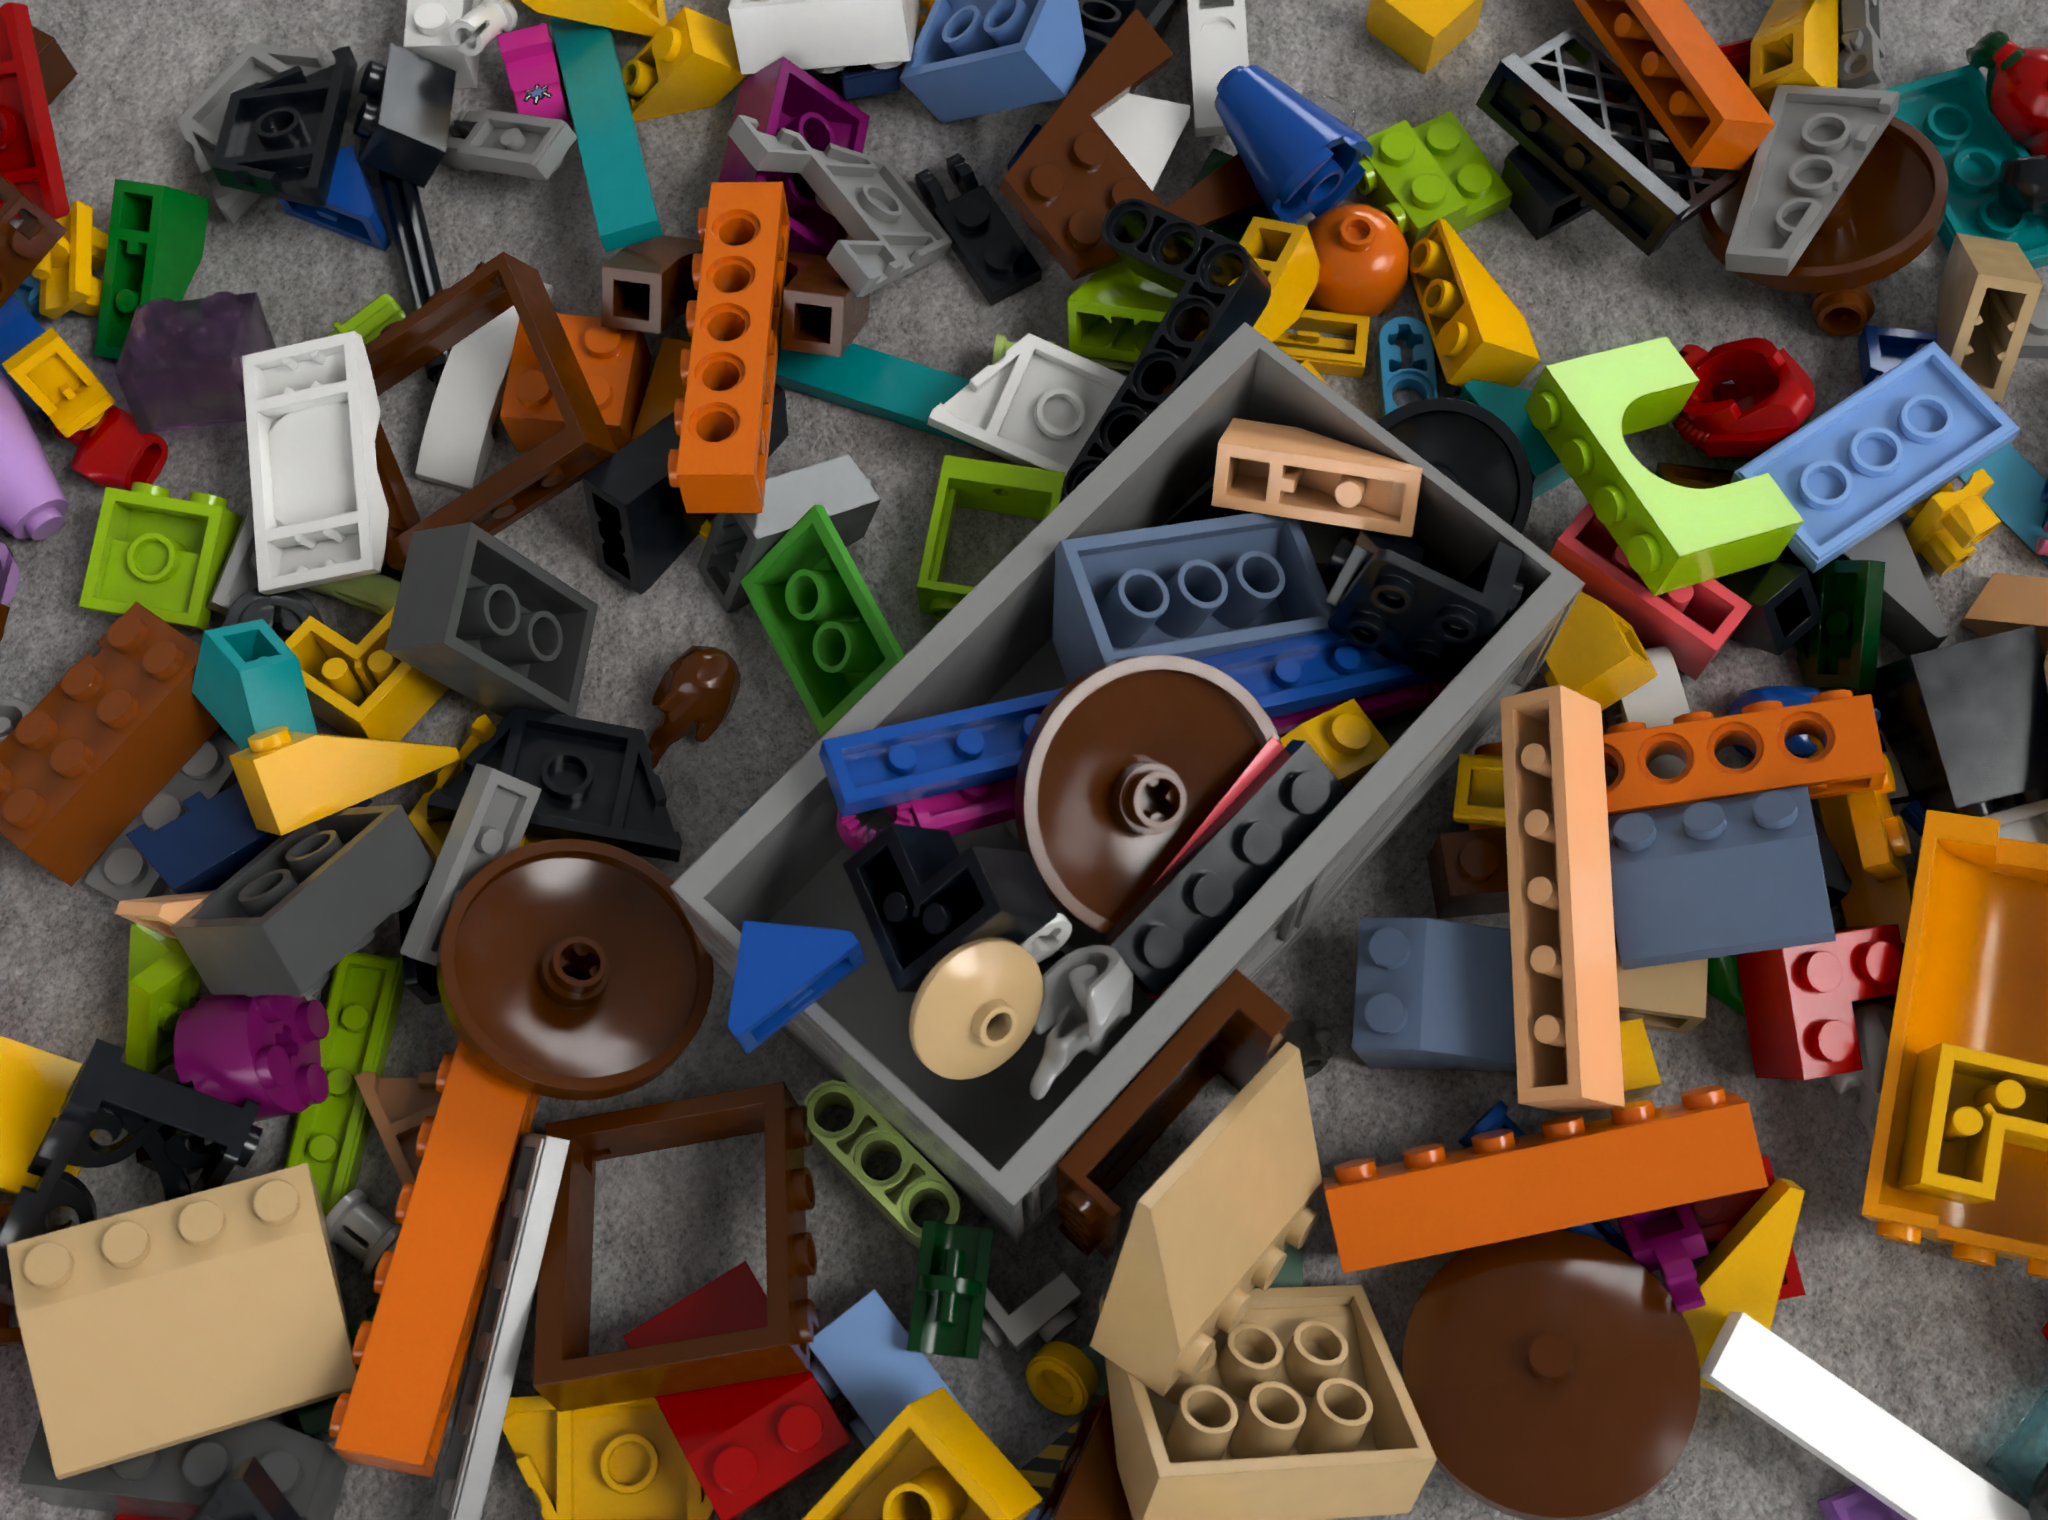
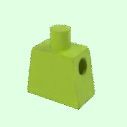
(1115, 314)

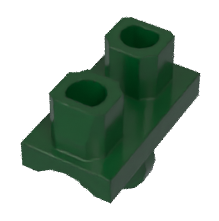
(950, 1290)

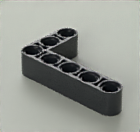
(1201, 304)

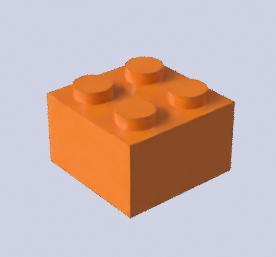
(613, 364)

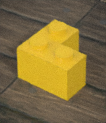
(361, 685)
(1961, 1116)

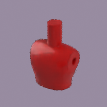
(116, 452)

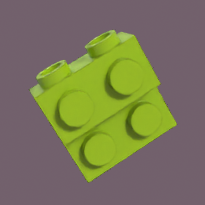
(1431, 176)
(158, 553)

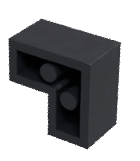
(931, 899)

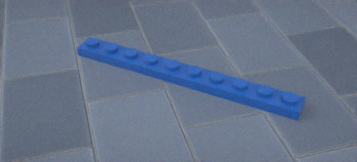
(987, 741)

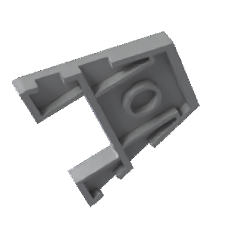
(883, 217)

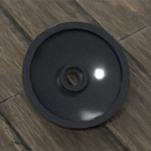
(1470, 450)

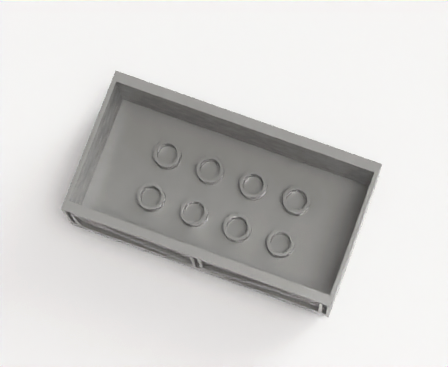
(997, 646)

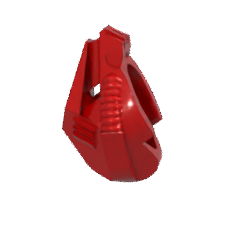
(1758, 411)

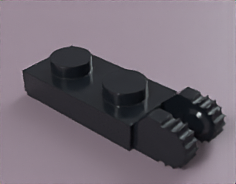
(980, 233)

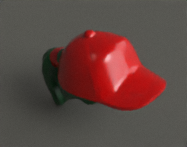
(2015, 87)

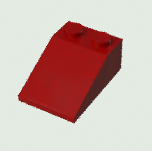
(747, 1435)

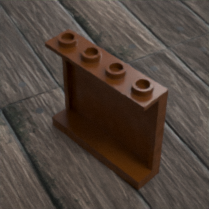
(1228, 1036)

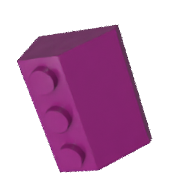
(796, 101)

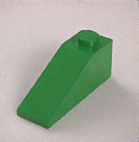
(149, 254)

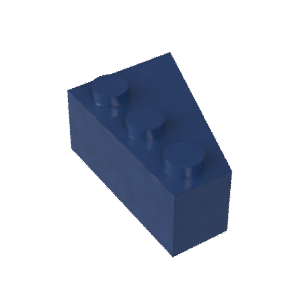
(206, 842)

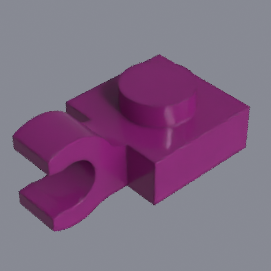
(1668, 1242)

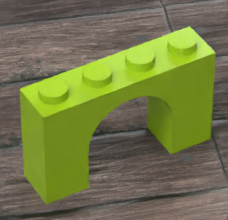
(1664, 529)

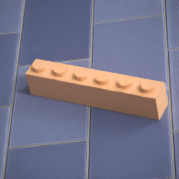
(1561, 902)

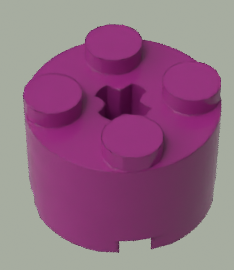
(254, 1050)

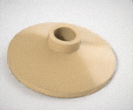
(976, 1008)

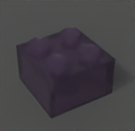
(186, 360)

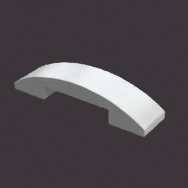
(467, 404)

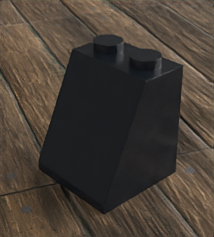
(1969, 721)

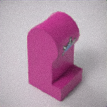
(534, 73)

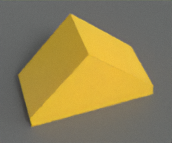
(1422, 28)

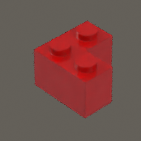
(1803, 1000)

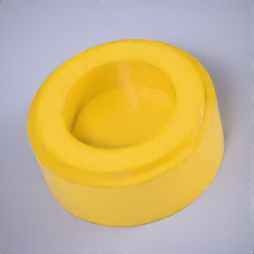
(1062, 1378)

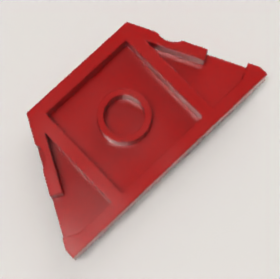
(26, 130)

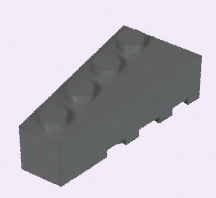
(182, 1476)

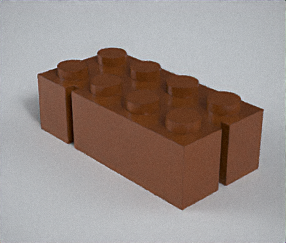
(102, 744)

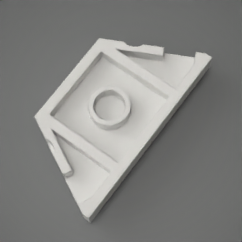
(1031, 405)

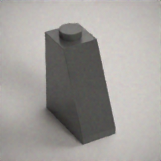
(743, 539)

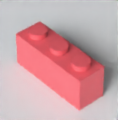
(1688, 620)

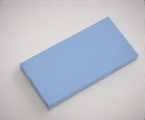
(1882, 452)

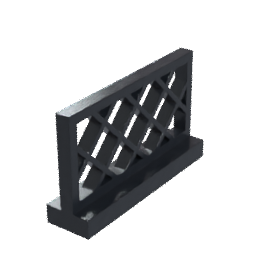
(1586, 151)

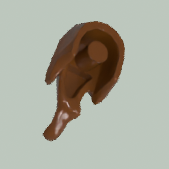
(692, 692)

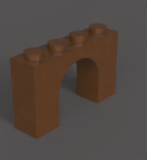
(653, 281)

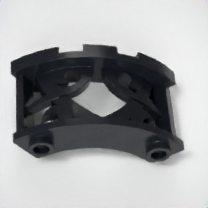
(117, 1097)

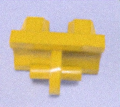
(68, 267)
(1951, 523)

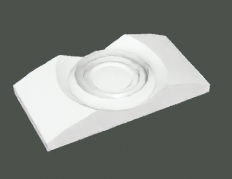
(314, 463)

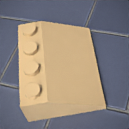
(1214, 1229)
(181, 1319)
(1280, 1422)

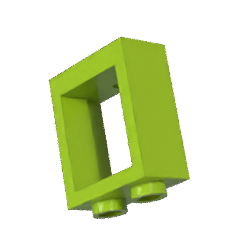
(980, 487)

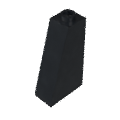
(635, 512)

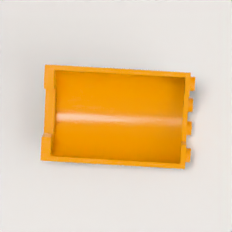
(1979, 983)

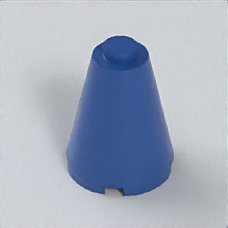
(1289, 144)

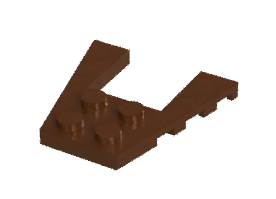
(1078, 174)

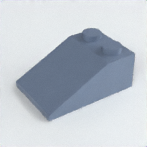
(1434, 996)

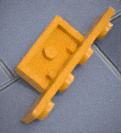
(1872, 853)

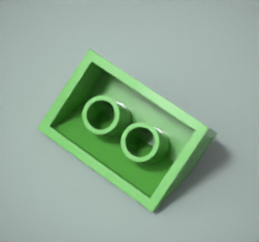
(821, 618)

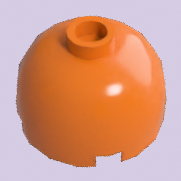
(1359, 259)

